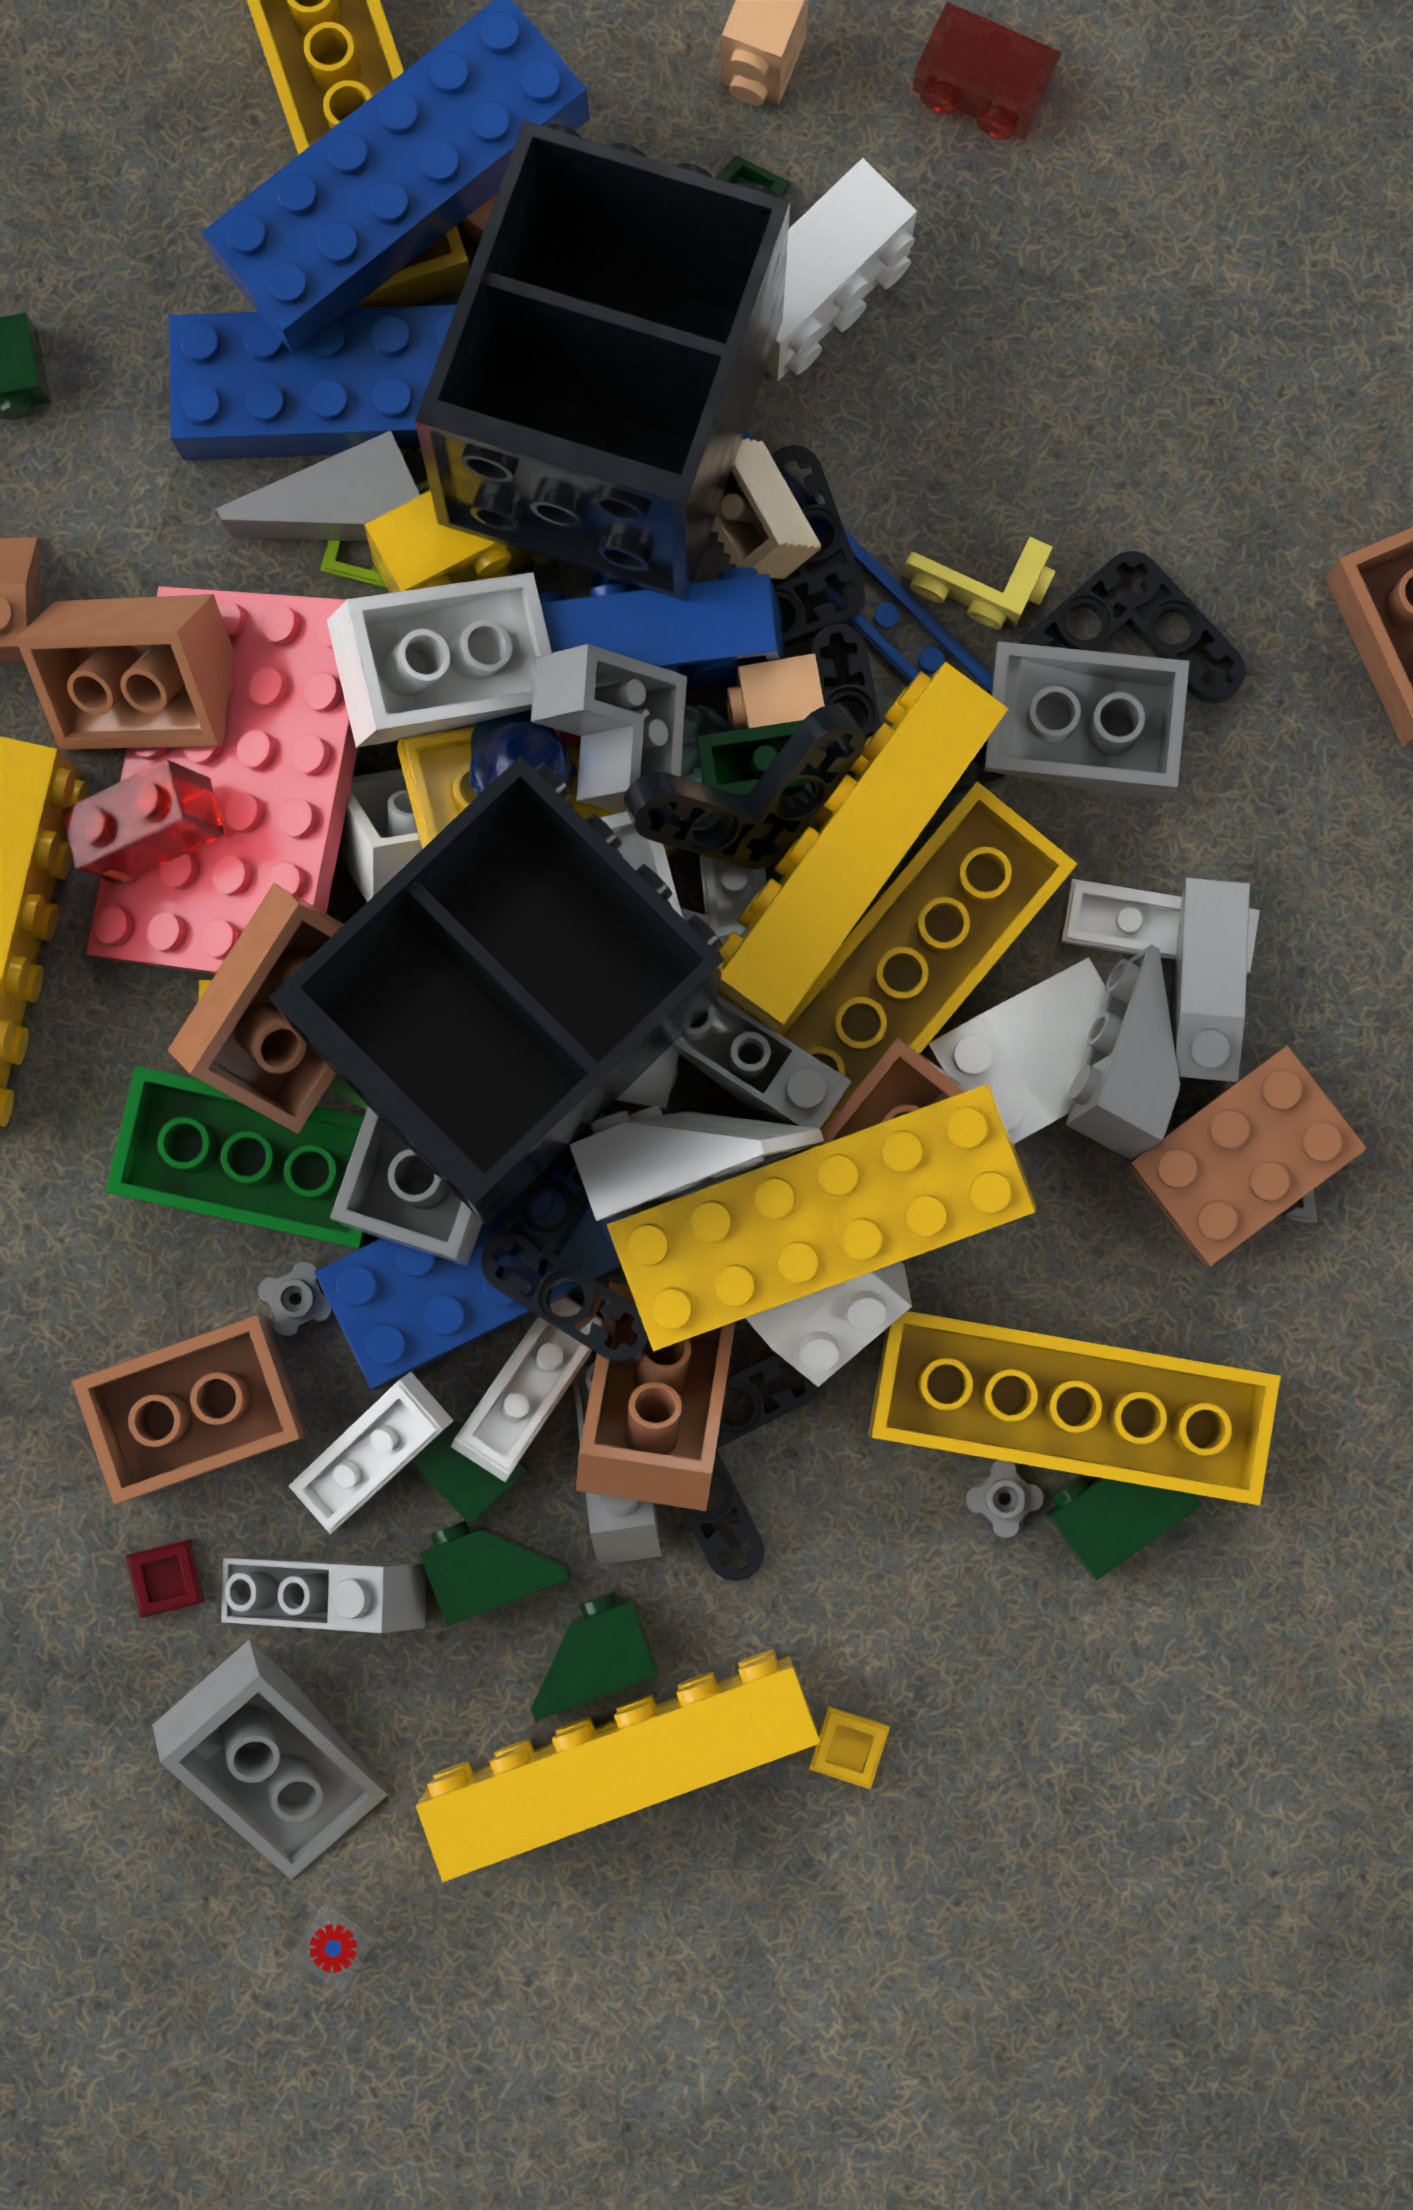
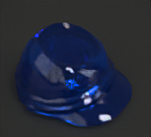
(503, 739)

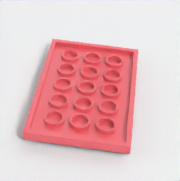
(276, 784)

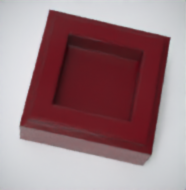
(165, 1578)

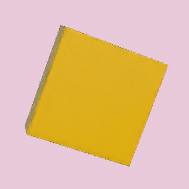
(849, 1747)

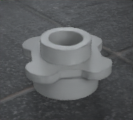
(278, 1292)
(1004, 1517)

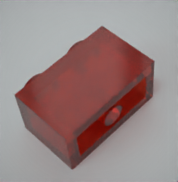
(985, 73)
(143, 822)

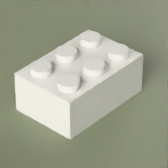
(836, 257)

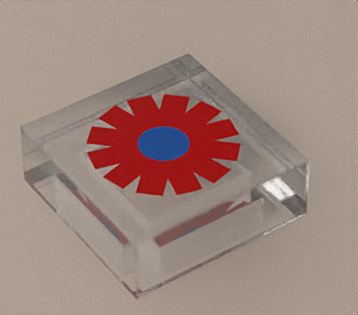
(334, 1946)

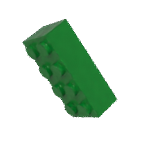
(224, 1160)

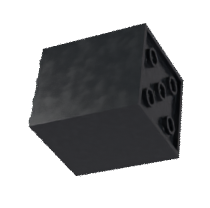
(604, 358)
(504, 987)

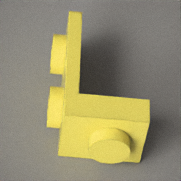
(986, 605)

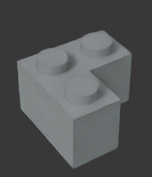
(620, 708)

